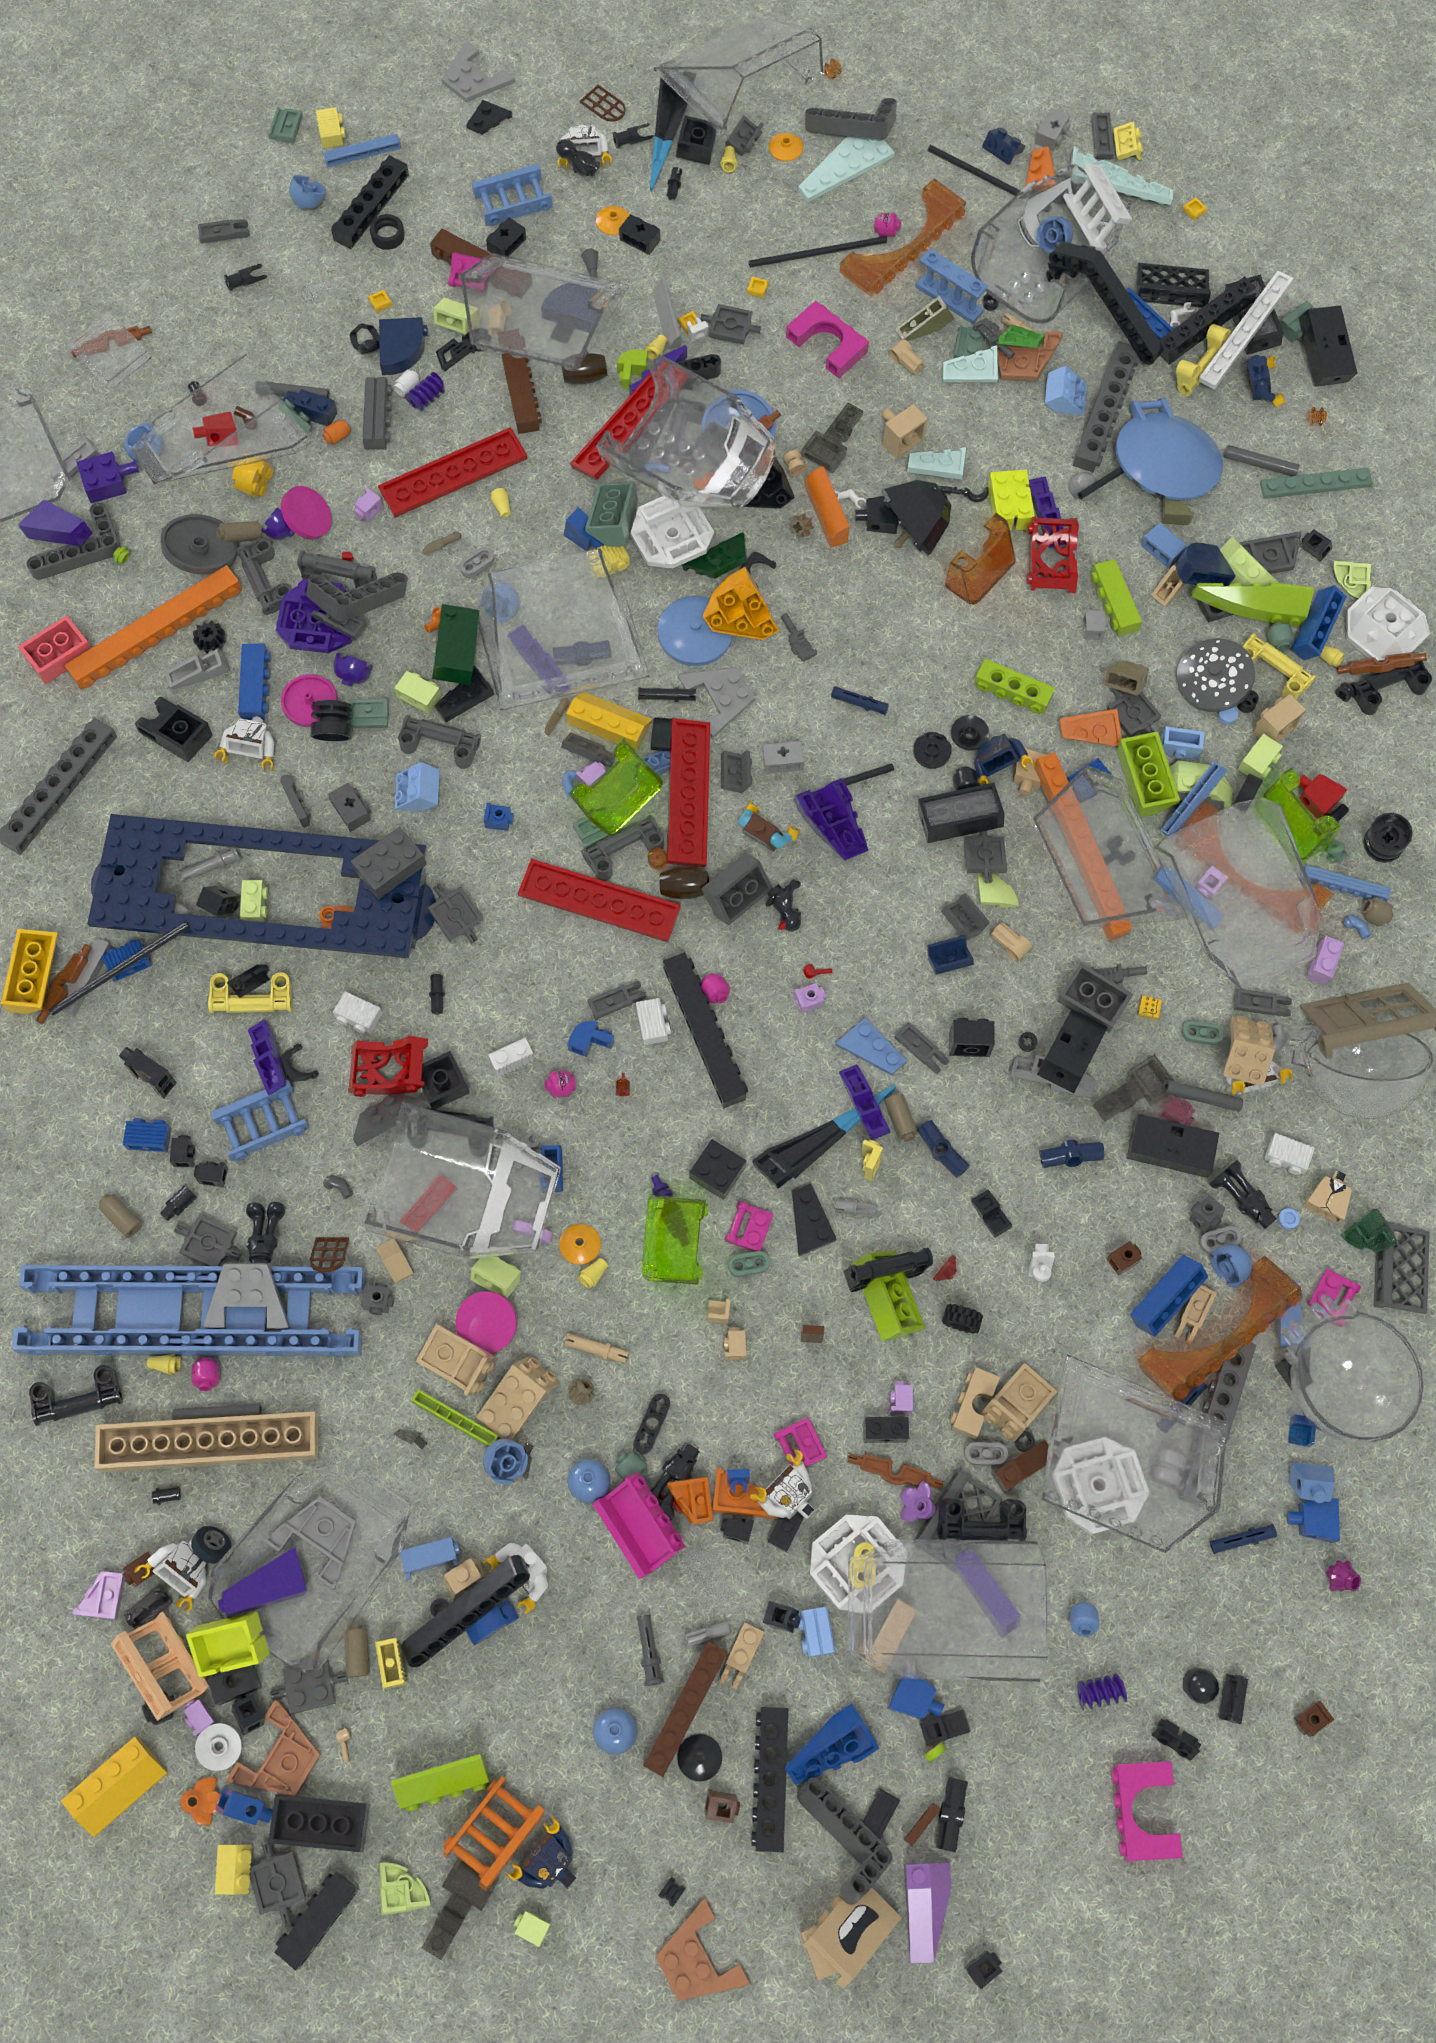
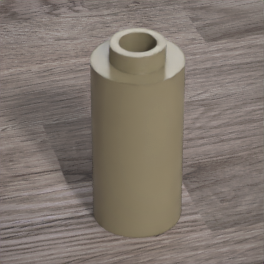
(239, 531)
(901, 1117)
(119, 1215)
(356, 1652)

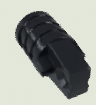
(178, 1203)

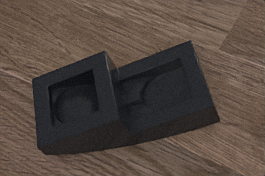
(661, 734)
(991, 1214)
(945, 1727)

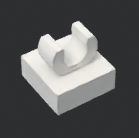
(698, 330)

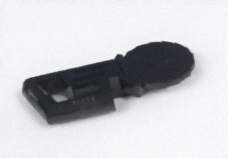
(457, 351)

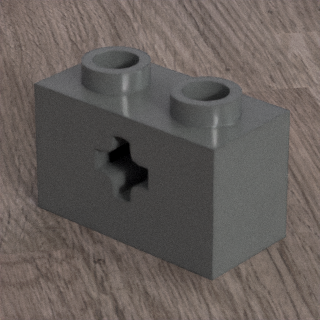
(351, 816)

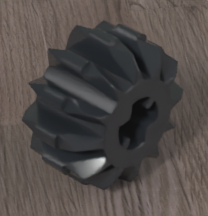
(209, 636)

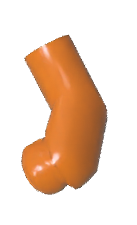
(433, 625)

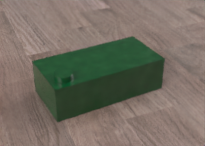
(455, 644)

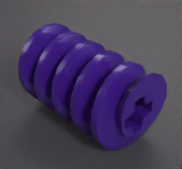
(425, 391)
(1101, 1691)

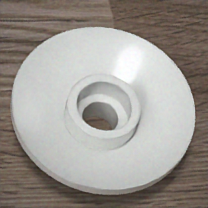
(209, 1755)

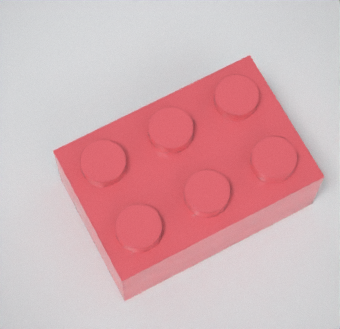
(54, 648)

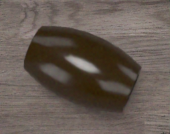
(590, 371)
(683, 883)

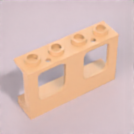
(146, 1675)

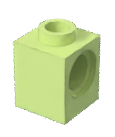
(531, 1928)

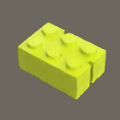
(1011, 497)
(227, 1639)

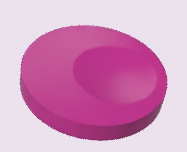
(306, 512)
(301, 693)
(487, 1320)

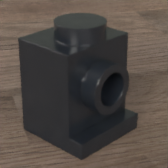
(1316, 538)
(182, 1151)
(211, 1174)
(737, 1529)
(781, 1617)
(251, 1722)
(981, 1978)

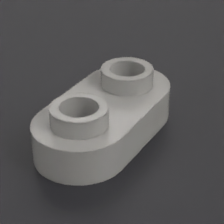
(475, 561)
(1218, 1238)
(985, 1452)

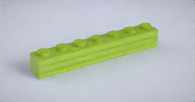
(454, 1418)

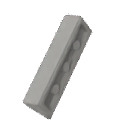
(667, 315)
(89, 972)

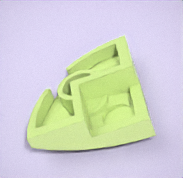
(1353, 577)
(996, 892)
(399, 1890)

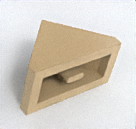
(1168, 587)
(394, 1260)

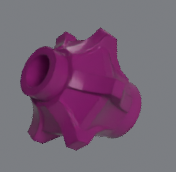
(1343, 1577)

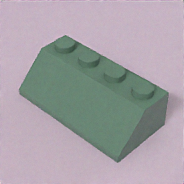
(612, 513)

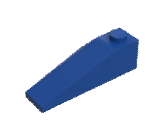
(837, 1742)

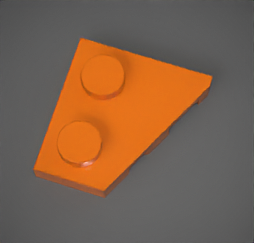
(693, 1499)

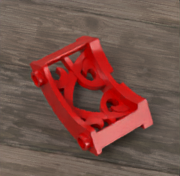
(1062, 579)
(409, 1046)

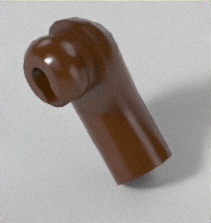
(244, 414)

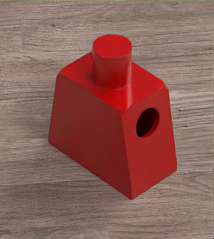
(215, 428)
(1320, 794)

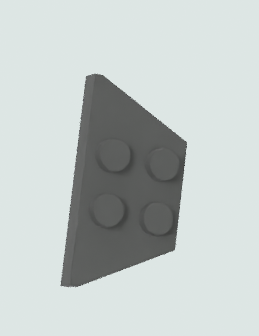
(1275, 552)
(381, 1117)

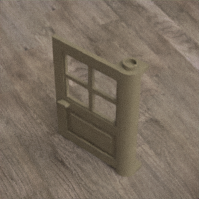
(1349, 1023)

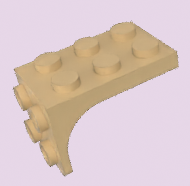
(1250, 1050)
(457, 1360)
(517, 1397)
(1018, 1402)

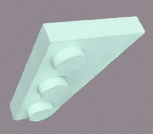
(972, 368)
(944, 464)

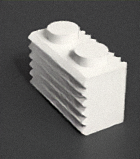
(357, 1013)
(652, 1022)
(511, 1057)
(1289, 1154)

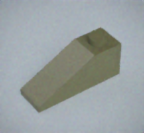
(925, 321)

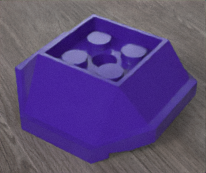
(298, 626)

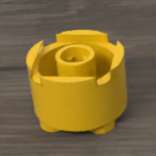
(252, 478)

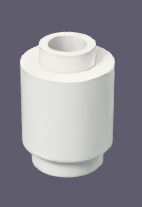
(406, 382)

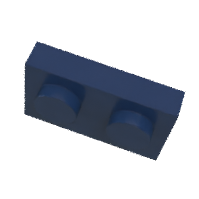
(1002, 145)
(949, 955)

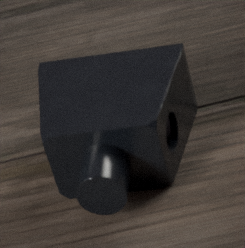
(878, 516)

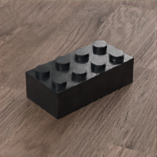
(319, 1823)

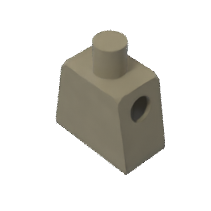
(1130, 678)

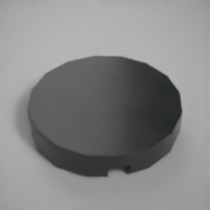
(932, 750)

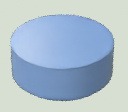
(1228, 716)
(1288, 1219)

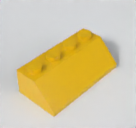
(607, 720)
(29, 971)
(114, 1786)

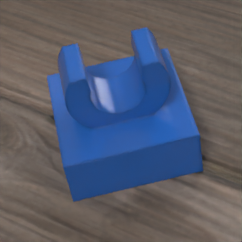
(738, 1477)

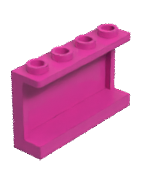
(639, 1525)

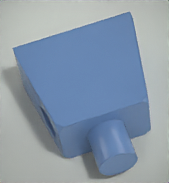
(1312, 1481)

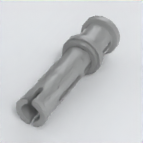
(219, 859)

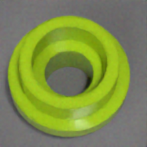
(121, 555)

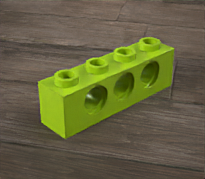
(1010, 678)

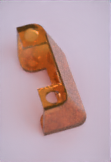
(980, 576)

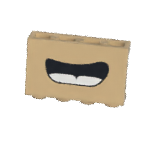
(852, 1933)

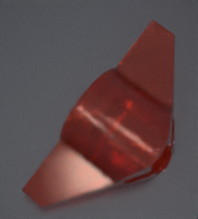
(622, 1086)
(947, 1271)

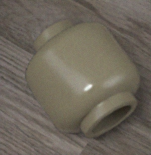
(1377, 911)

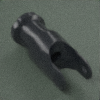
(630, 136)
(243, 277)

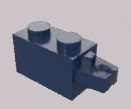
(316, 407)

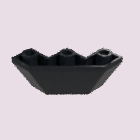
(775, 490)
(921, 510)

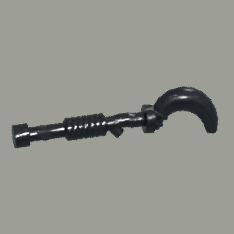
(967, 493)

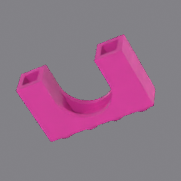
(819, 319)
(1136, 1843)

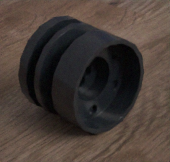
(332, 718)
(1397, 836)

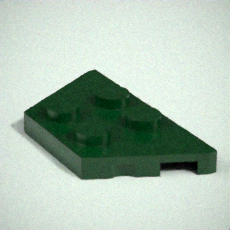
(720, 558)

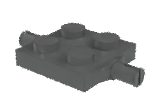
(730, 324)
(1134, 712)
(985, 855)
(455, 914)
(208, 1242)
(308, 1690)
(276, 1883)

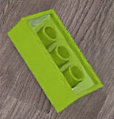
(1147, 773)
(891, 1302)
(440, 1782)

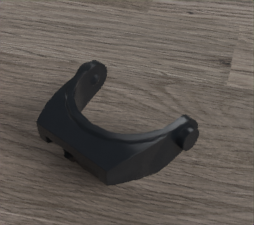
(755, 558)
(293, 1074)

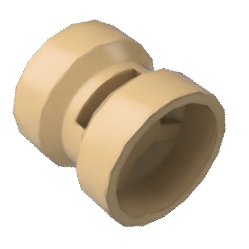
(794, 462)

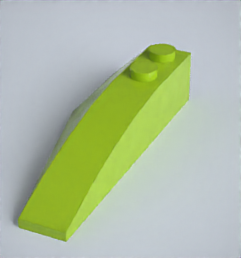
(1263, 603)

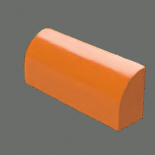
(827, 507)

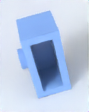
(1182, 742)

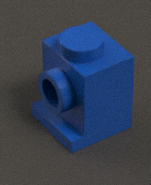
(502, 822)

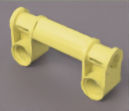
(1188, 372)
(1299, 678)
(222, 999)

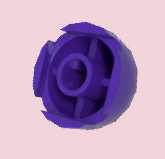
(276, 526)
(351, 670)

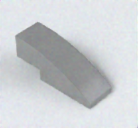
(197, 669)

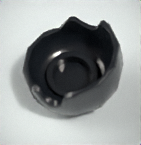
(1200, 1685)

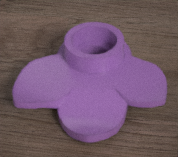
(917, 1503)

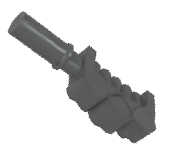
(992, 333)
(797, 640)
(1117, 974)

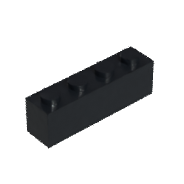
(316, 1920)

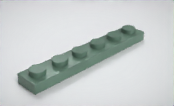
(1316, 483)

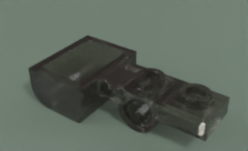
(827, 448)
(1146, 1082)
(466, 1892)

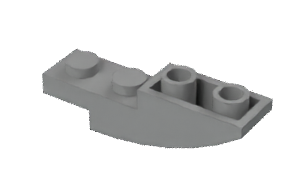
(1028, 1069)

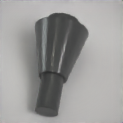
(590, 259)

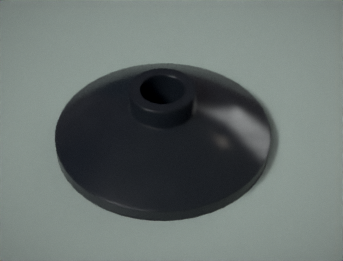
(969, 725)
(699, 1770)

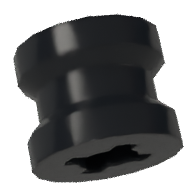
(1252, 699)
(672, 1891)

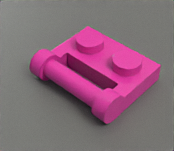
(459, 264)
(755, 1230)
(1330, 1285)
(806, 1441)

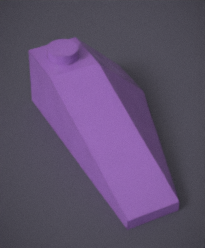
(926, 1901)

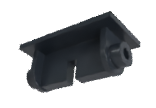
(249, 980)
(148, 1608)
(1233, 1698)
(1185, 1745)

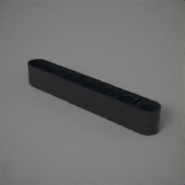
(465, 1611)

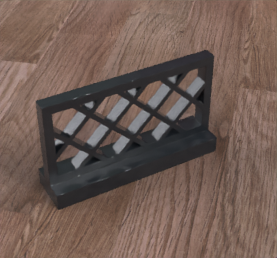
(1172, 292)

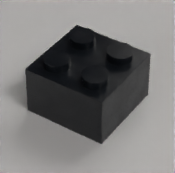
(696, 140)
(971, 1037)
(442, 1080)
(717, 1169)

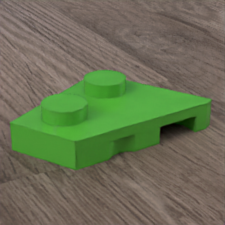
(1021, 337)

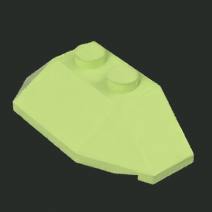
(1245, 566)
(1189, 773)

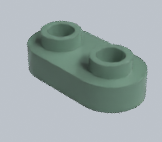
(1202, 1032)
(748, 1261)

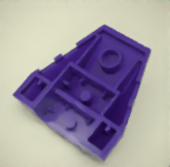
(833, 819)

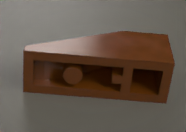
(1022, 1467)

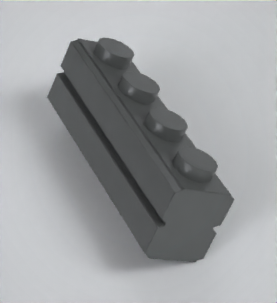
(376, 413)

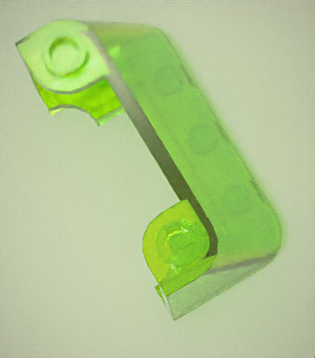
(619, 791)
(1308, 833)
(672, 1239)

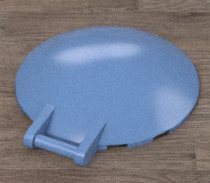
(1168, 453)

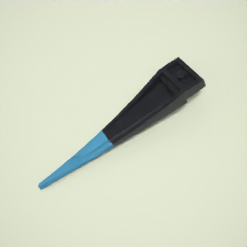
(669, 116)
(796, 1155)

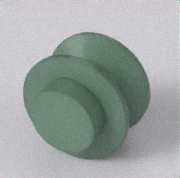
(1336, 851)

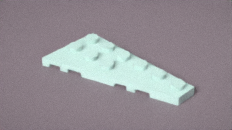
(844, 163)
(1124, 182)

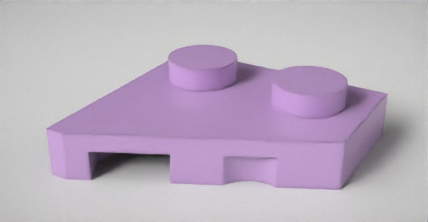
(103, 1597)

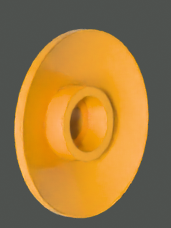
(785, 146)
(611, 219)
(580, 1254)

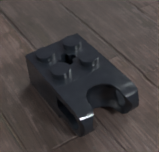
(175, 729)

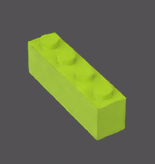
(1116, 597)

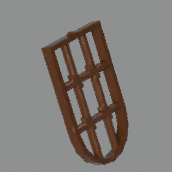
(604, 99)
(319, 1268)

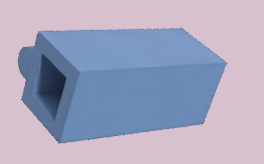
(430, 1556)

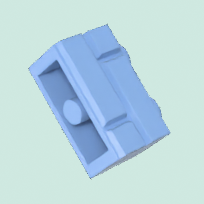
(817, 1632)

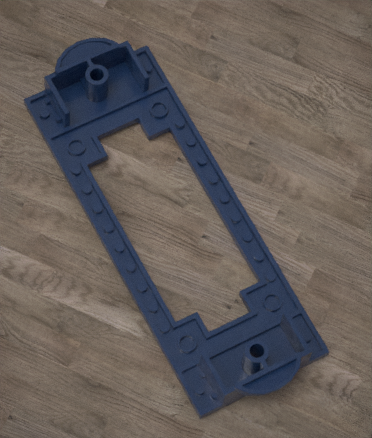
(132, 864)

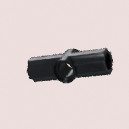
(951, 1814)

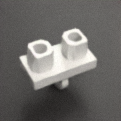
(1041, 1263)

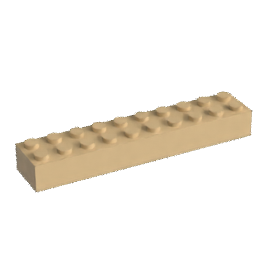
(206, 1442)

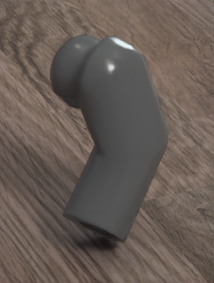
(339, 1183)

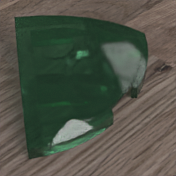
(1371, 1233)

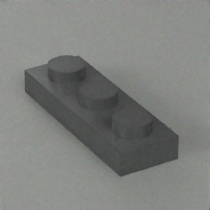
(1102, 135)

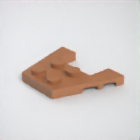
(1028, 362)
(288, 1761)
(688, 1965)

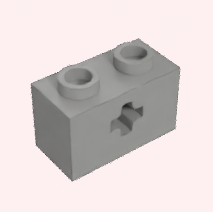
(1052, 129)
(792, 760)

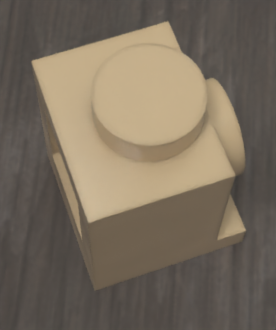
(735, 1344)

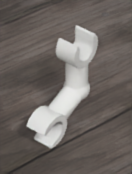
(1178, 312)
(850, 494)

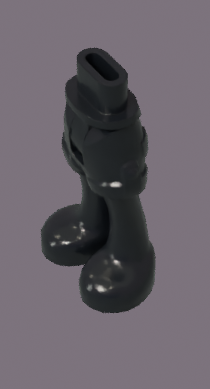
(1253, 1204)
(262, 1247)
(677, 1468)

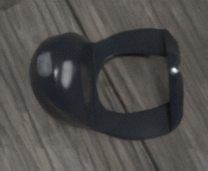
(368, 345)

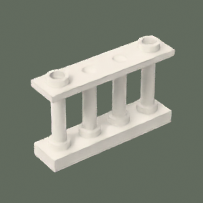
(1111, 203)

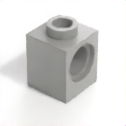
(1094, 624)

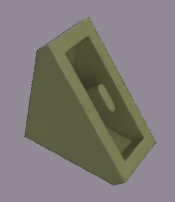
(1175, 512)

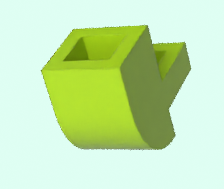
(631, 363)

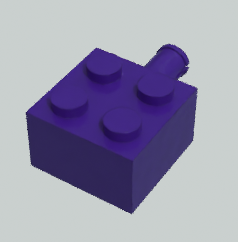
(104, 476)

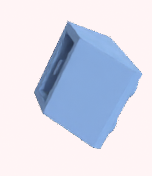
(1065, 391)
(417, 788)

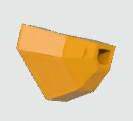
(740, 608)

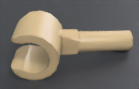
(342, 1736)

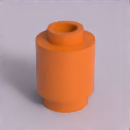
(336, 432)

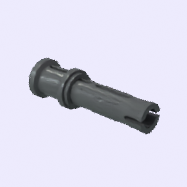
(651, 1661)

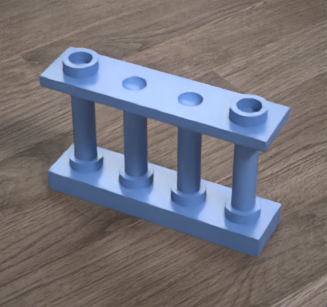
(507, 181)
(960, 278)
(244, 1109)

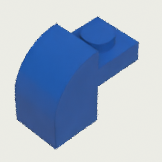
(586, 1034)
(493, 1621)

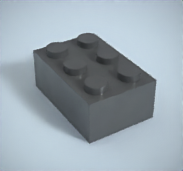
(388, 862)
(737, 888)
(1095, 996)

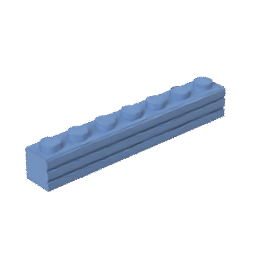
(361, 150)
(1195, 798)
(1347, 884)

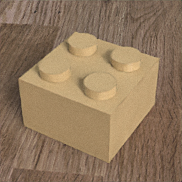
(1280, 719)

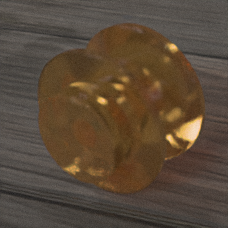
(832, 68)
(1317, 416)
(657, 858)

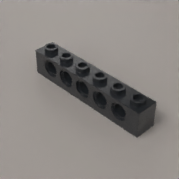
(369, 202)
(1215, 312)
(775, 1841)

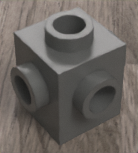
(1207, 1214)
(370, 1296)

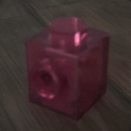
(1179, 1112)

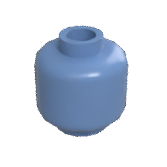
(1084, 1619)

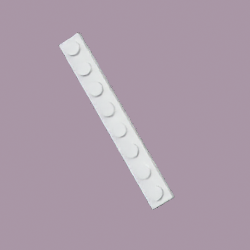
(1246, 330)

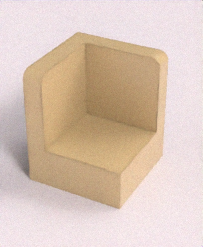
(718, 1312)

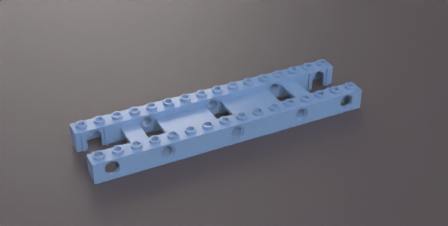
(152, 1308)

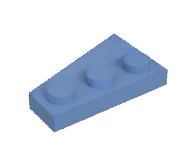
(871, 1046)

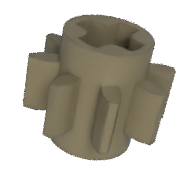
(801, 525)
(581, 1391)

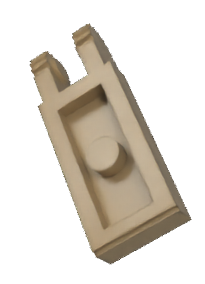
(1196, 1312)
(742, 1653)

